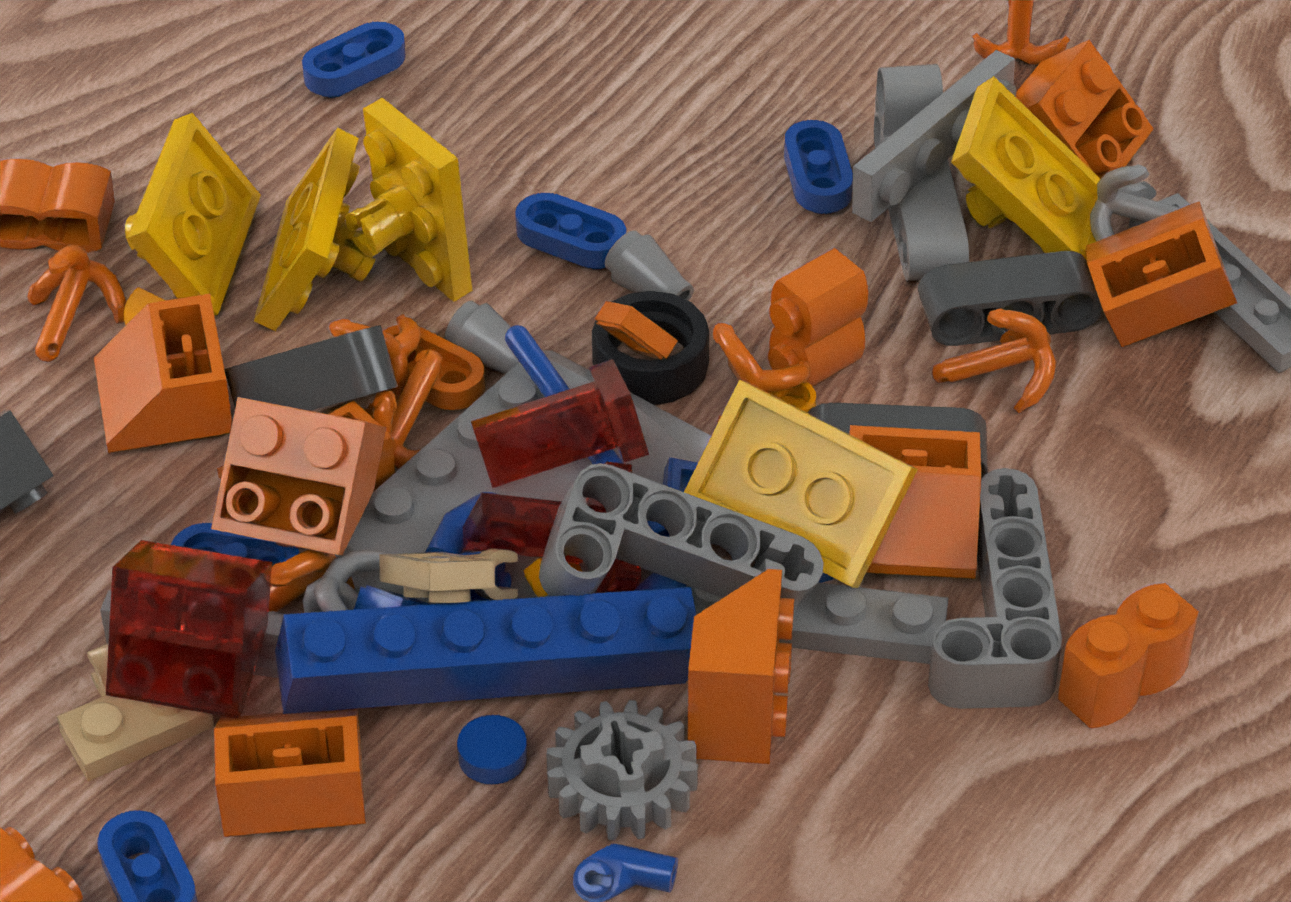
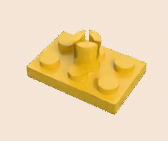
(1024, 173)
(415, 202)
(193, 214)
(313, 234)
(802, 479)

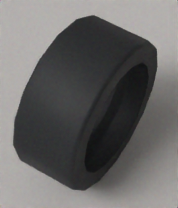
(660, 379)

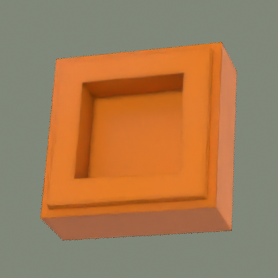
(635, 330)

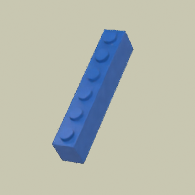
(484, 649)

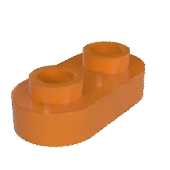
(460, 375)

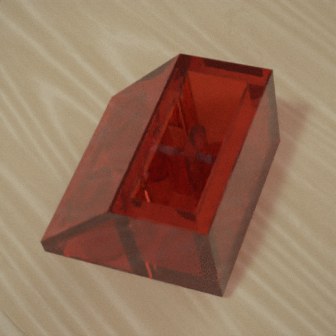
(186, 627)

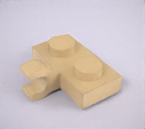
(447, 576)
(122, 730)

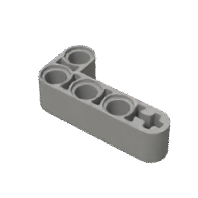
(929, 217)
(684, 555)
(1016, 647)

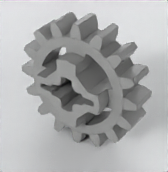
(622, 770)

